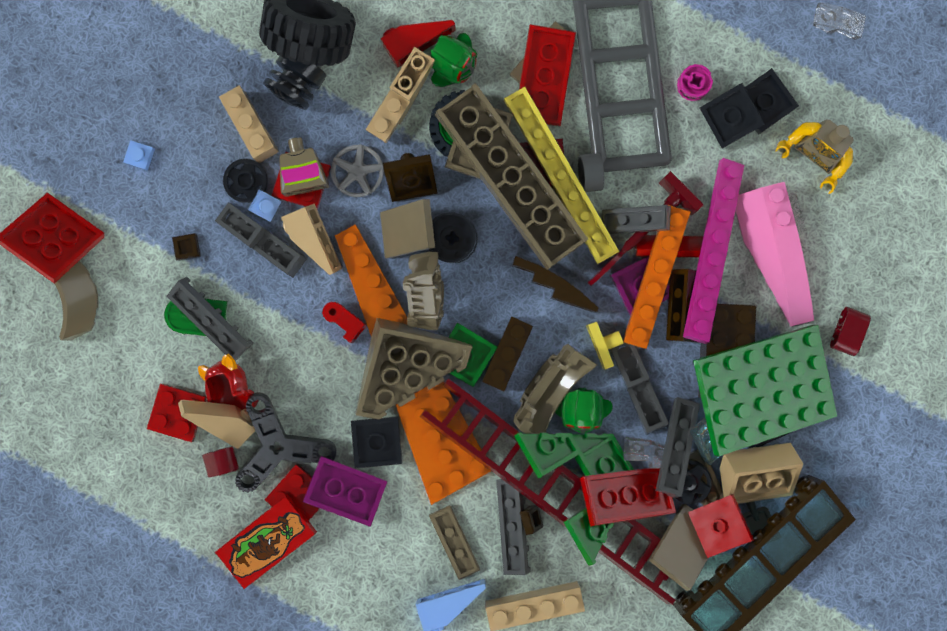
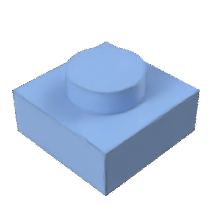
(139, 155)
(264, 205)

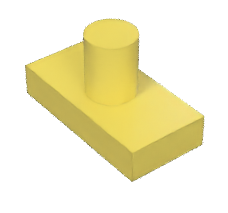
(603, 344)

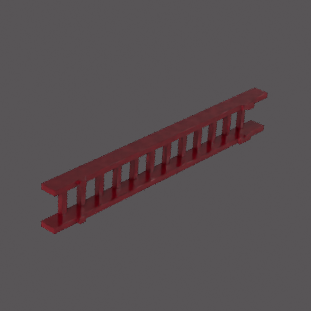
(557, 514)

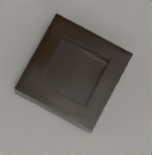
(186, 247)
(531, 519)

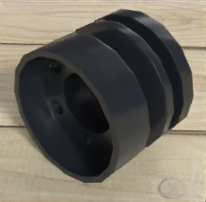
(293, 82)
(444, 226)

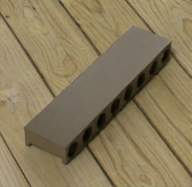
(511, 176)

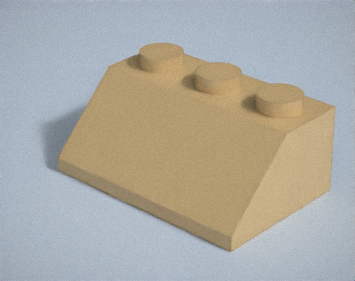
(760, 472)

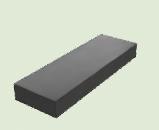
(637, 219)

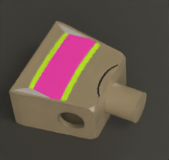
(301, 170)

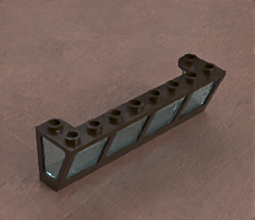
(769, 562)

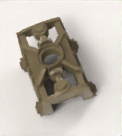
(424, 291)

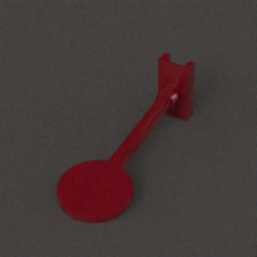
(678, 196)

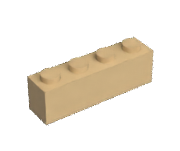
(534, 606)

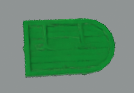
(182, 324)

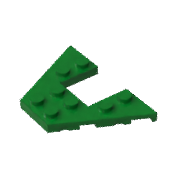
(595, 456)

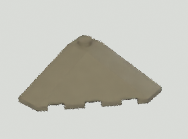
(402, 363)

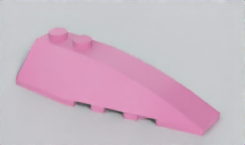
(774, 243)

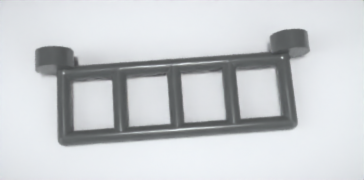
(593, 165)

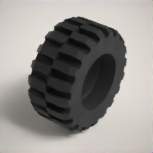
(308, 30)

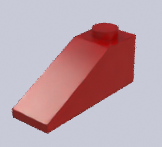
(403, 39)

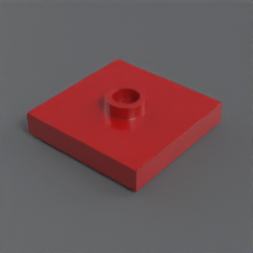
(720, 526)

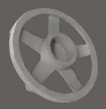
(357, 170)

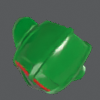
(453, 60)
(583, 410)

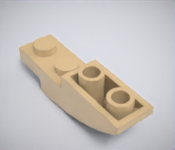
(401, 95)

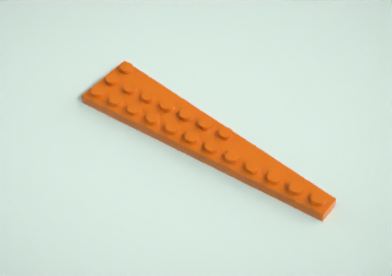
(439, 460)

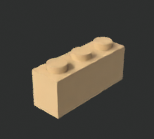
(248, 124)

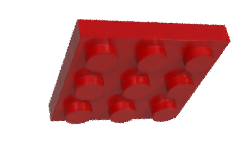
(50, 237)

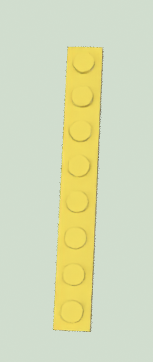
(560, 174)

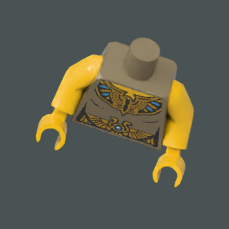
(825, 146)

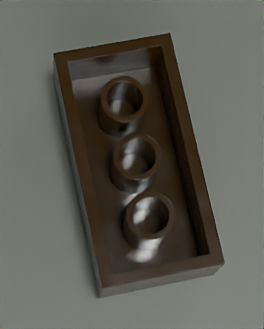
(731, 328)

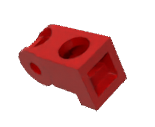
(345, 319)

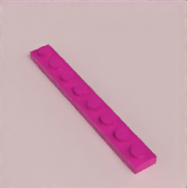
(713, 251)

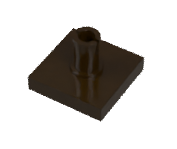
(410, 177)

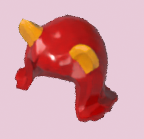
(226, 383)

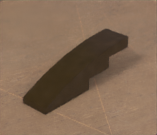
(562, 290)

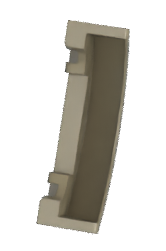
(78, 301)
(549, 388)

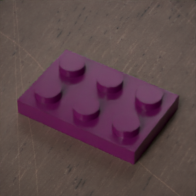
(345, 491)

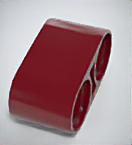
(850, 331)
(220, 462)

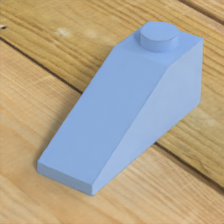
(442, 607)

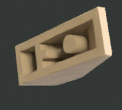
(309, 233)
(221, 420)

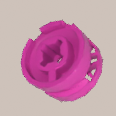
(694, 82)

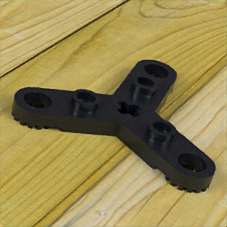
(270, 431)

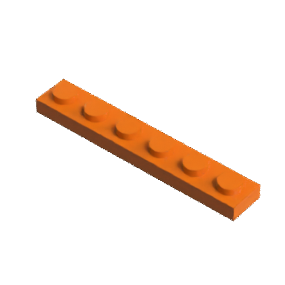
(655, 280)

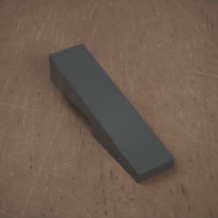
(260, 240)
(639, 388)

